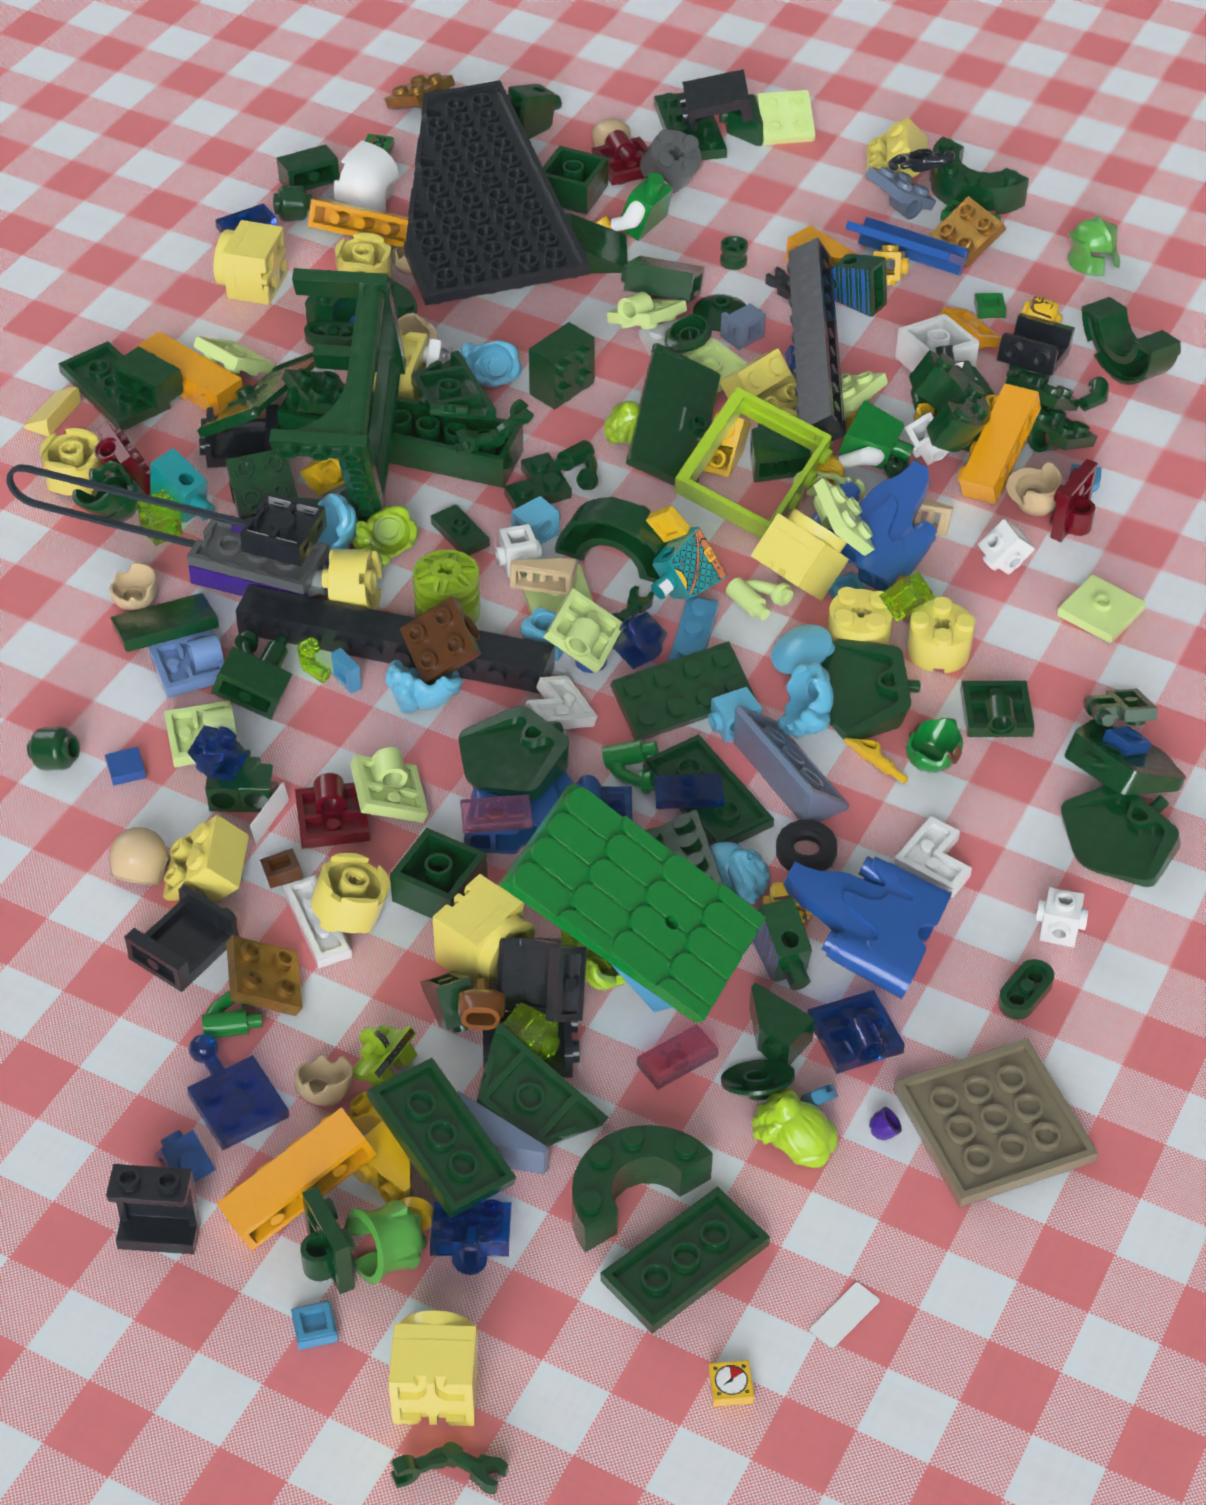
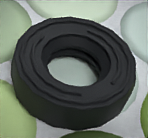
(807, 831)

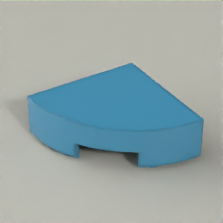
(820, 1095)

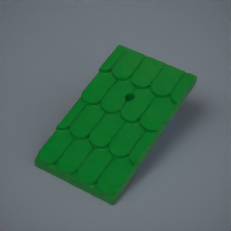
(634, 903)

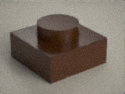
(281, 868)

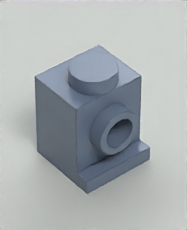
(743, 326)

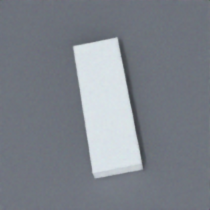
(324, 945)

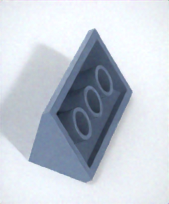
(786, 767)

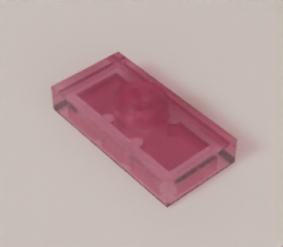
(495, 813)
(677, 1056)

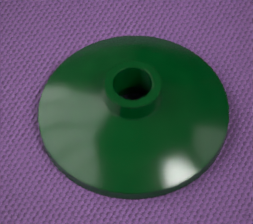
(714, 305)
(757, 1078)

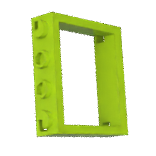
(775, 419)

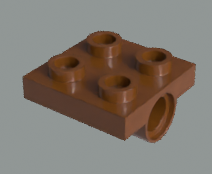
(441, 640)

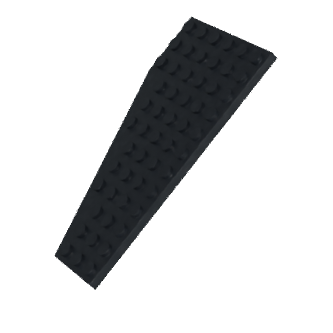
(483, 202)

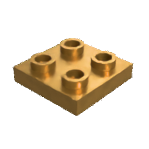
(413, 93)
(970, 228)
(264, 975)

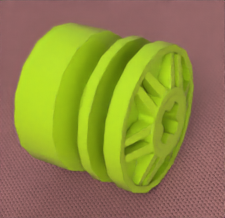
(446, 575)

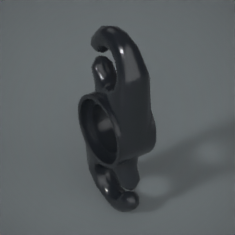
(921, 160)

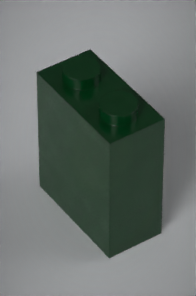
(663, 278)

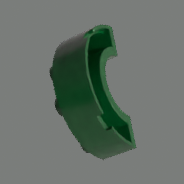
(994, 191)
(344, 308)
(1118, 349)
(955, 397)
(616, 525)
(627, 1159)

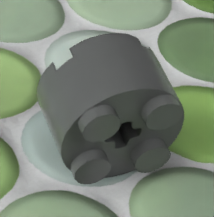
(672, 156)

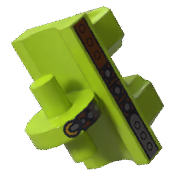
(381, 1050)

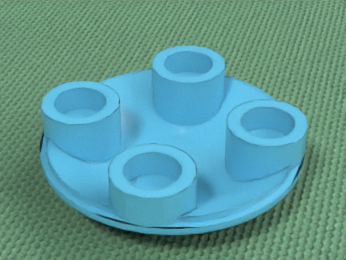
(801, 645)

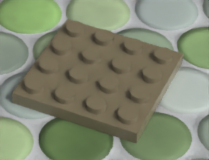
(994, 1122)

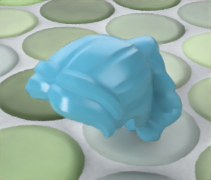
(492, 362)
(340, 521)
(413, 693)
(809, 701)
(742, 870)

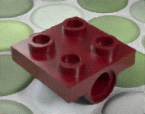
(623, 157)
(115, 448)
(1073, 501)
(330, 813)

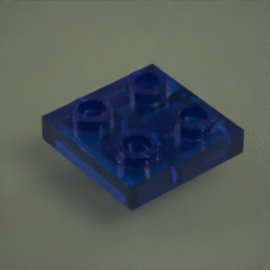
(856, 1031)
(479, 1227)

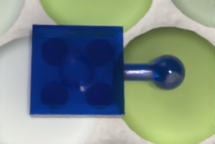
(233, 1099)

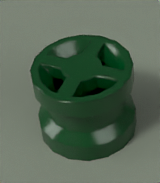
(733, 252)

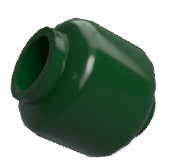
(291, 202)
(53, 748)

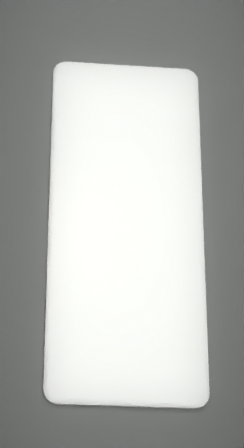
(269, 812)
(844, 1315)

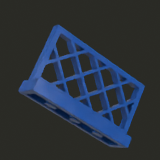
(917, 246)

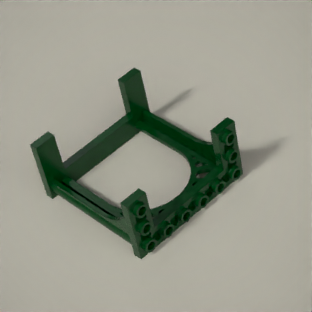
(344, 428)

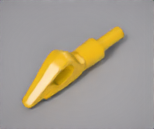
(871, 752)

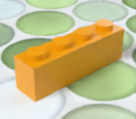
(355, 219)
(202, 379)
(999, 444)
(275, 1191)

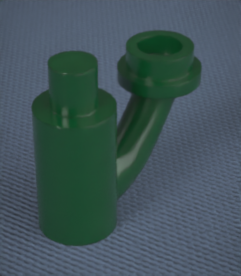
(579, 454)
(274, 652)

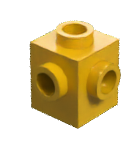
(901, 263)

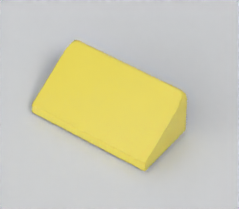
(54, 411)

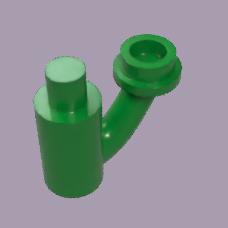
(630, 753)
(228, 1023)

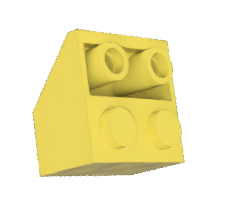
(899, 139)
(765, 378)
(207, 860)

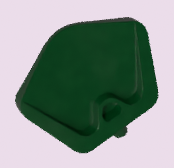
(868, 688)
(514, 753)
(1125, 775)
(1120, 835)

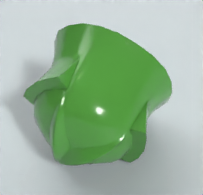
(1093, 236)
(396, 1238)

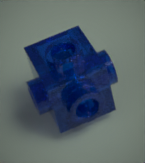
(640, 640)
(217, 753)

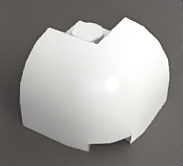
(366, 177)

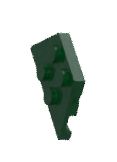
(452, 390)
(532, 1093)

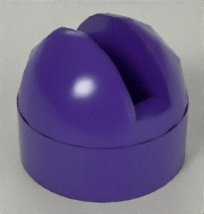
(885, 1124)

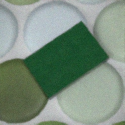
(164, 622)

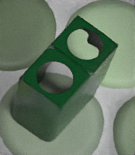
(246, 792)

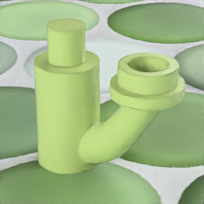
(747, 597)

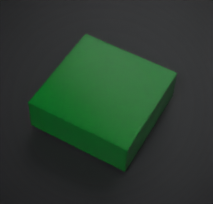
(990, 305)

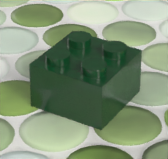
(577, 177)
(561, 365)
(435, 872)

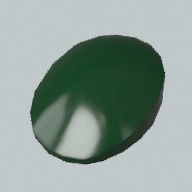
(688, 333)

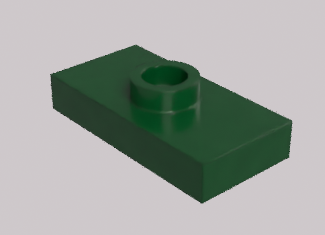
(460, 530)

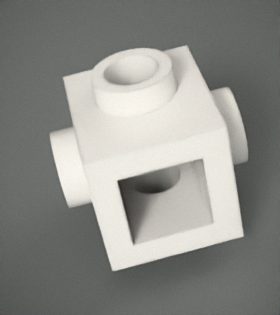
(920, 439)
(525, 547)
(1005, 547)
(1061, 916)

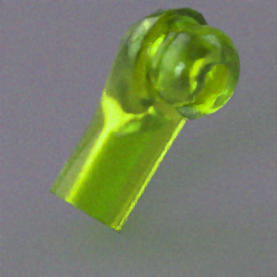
(309, 664)

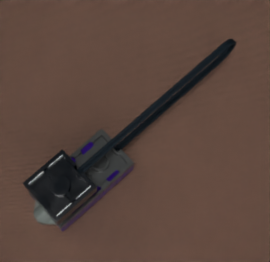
(266, 551)

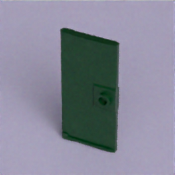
(254, 399)
(671, 413)

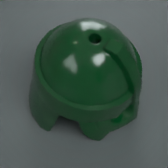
(108, 504)

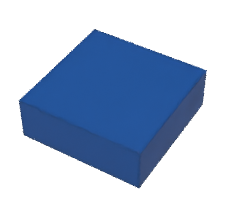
(1127, 741)
(125, 766)

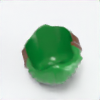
(934, 745)

